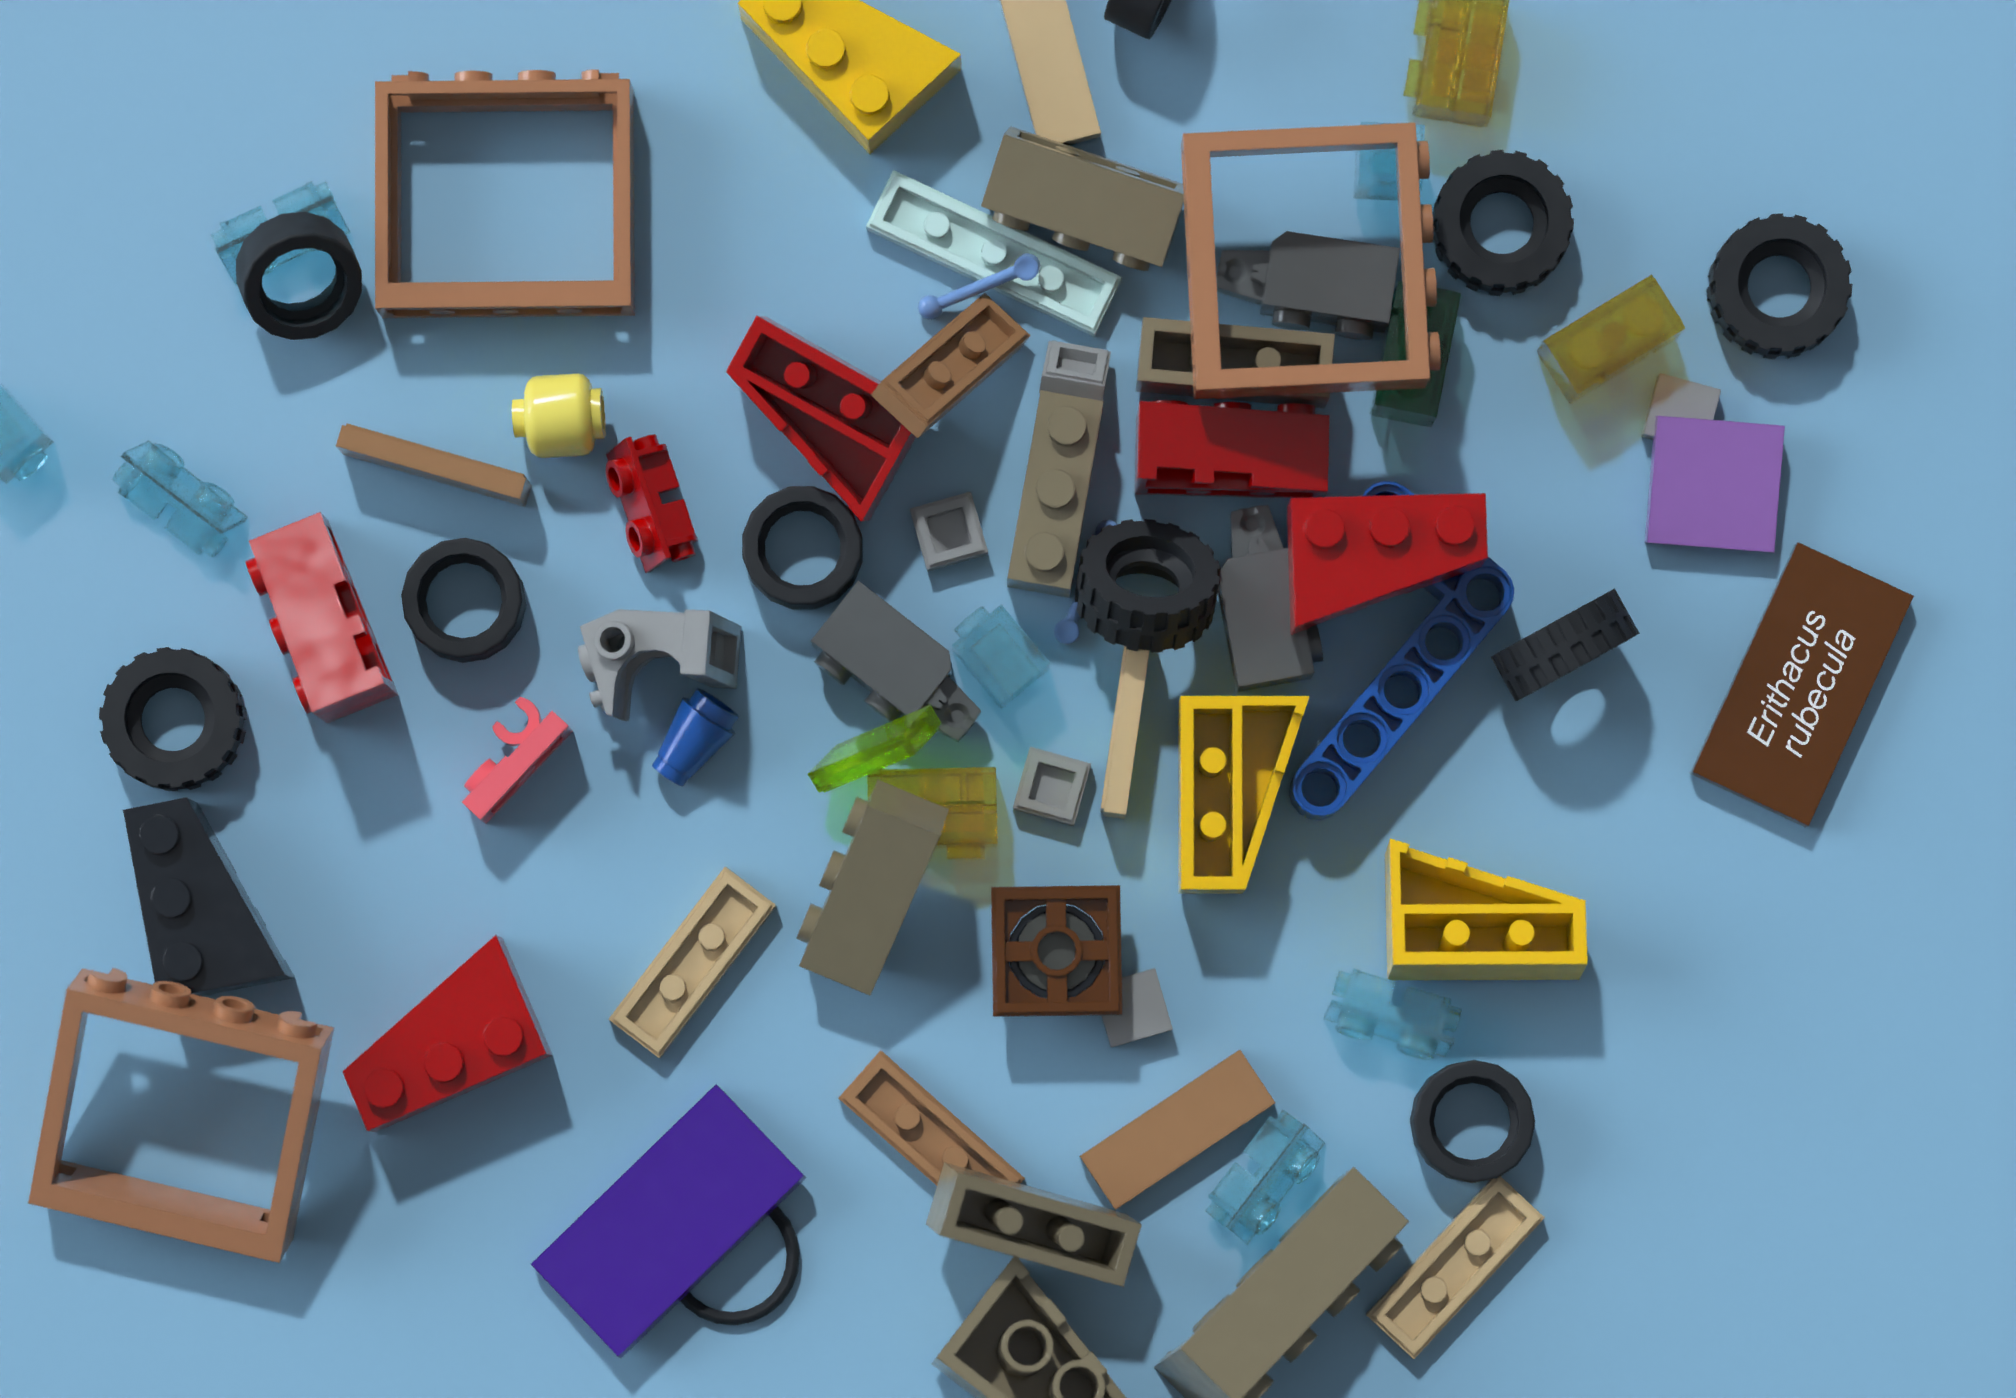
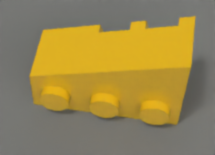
(854, 60)
(1228, 782)
(1475, 924)

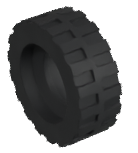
(1512, 175)
(1813, 251)
(1141, 620)
(1565, 645)
(131, 692)

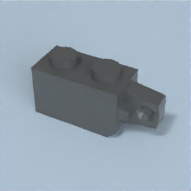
(1315, 281)
(1257, 607)
(892, 661)

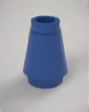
(694, 736)

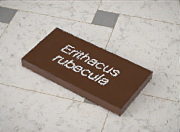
(1801, 684)

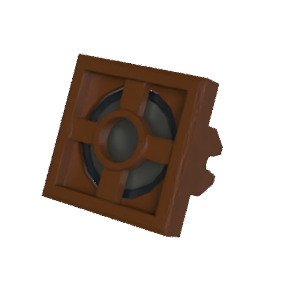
(1056, 951)

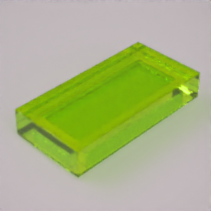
(875, 749)

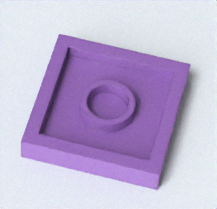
(1714, 484)

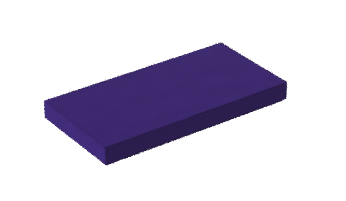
(668, 1221)

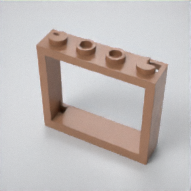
(480, 93)
(1417, 281)
(158, 1206)

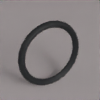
(773, 1300)

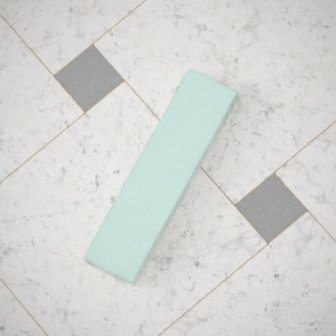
(980, 247)

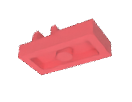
(496, 783)

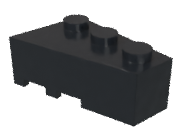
(194, 905)

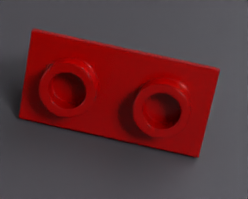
(654, 530)

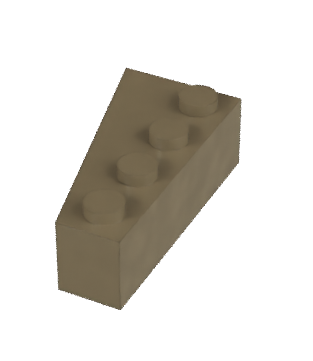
(1287, 1293)
(1022, 1347)

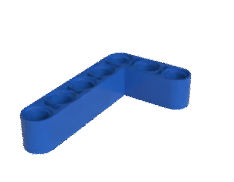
(1412, 662)

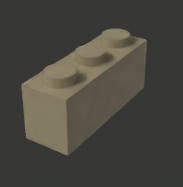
(1083, 199)
(1167, 356)
(1055, 494)
(870, 886)
(1033, 1224)

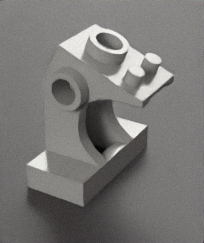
(698, 639)

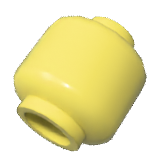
(560, 415)

